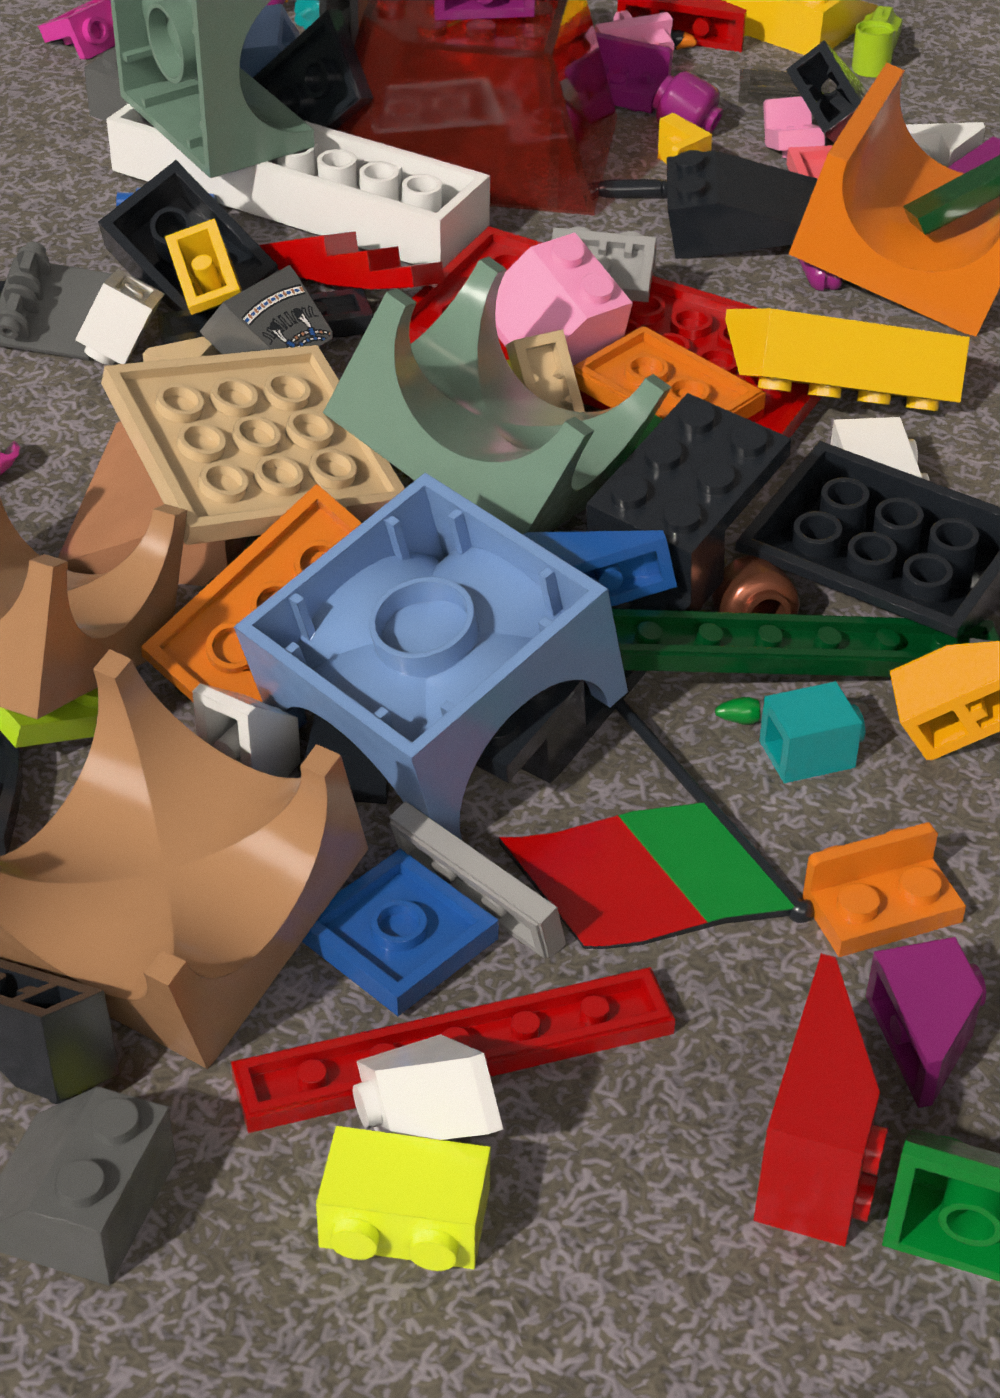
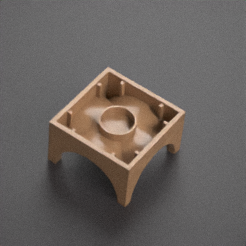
(66, 621)
(176, 872)

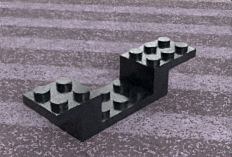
(690, 483)

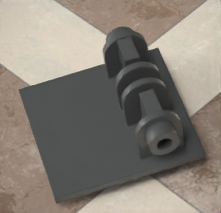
(46, 303)

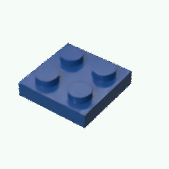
(401, 931)

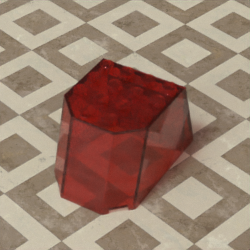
(493, 97)

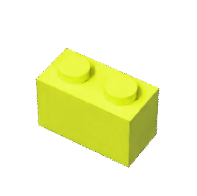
(403, 1198)

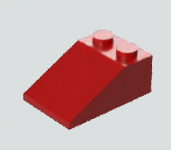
(823, 1122)

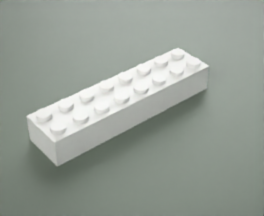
(333, 188)

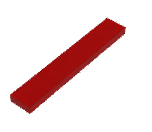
(510, 1033)

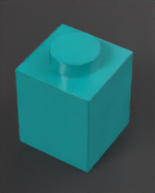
(811, 731)

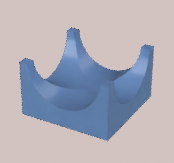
(430, 639)

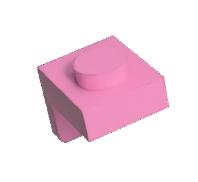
(790, 125)

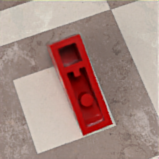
(708, 21)

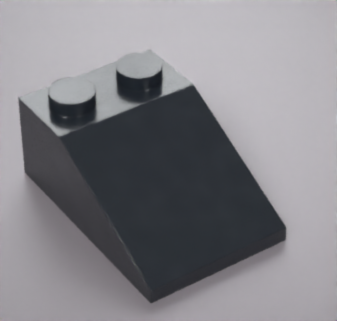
(732, 204)
(162, 207)

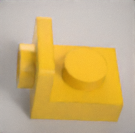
(680, 135)

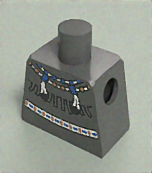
(268, 317)

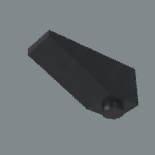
(53, 1034)

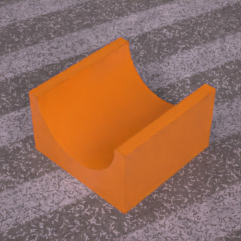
(864, 235)

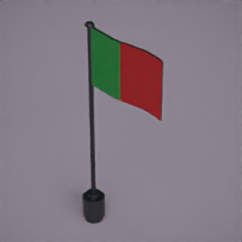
(654, 869)

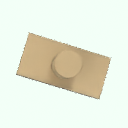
(546, 369)

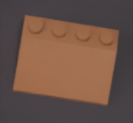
(119, 513)

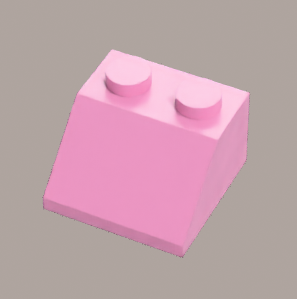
(559, 289)

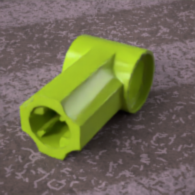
(875, 41)

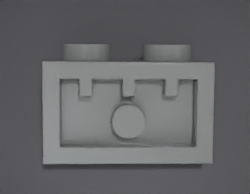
(625, 256)

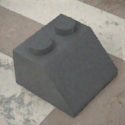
(85, 1182)

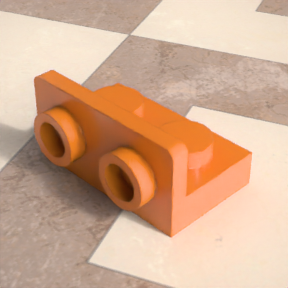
(880, 890)

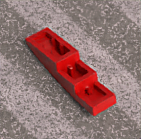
(338, 262)

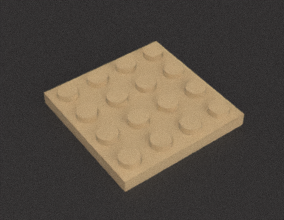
(244, 438)

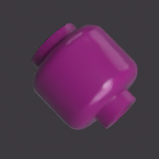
(690, 99)

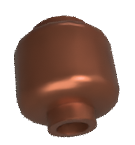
(755, 587)

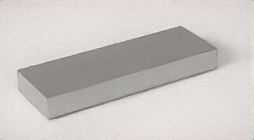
(510, 901)

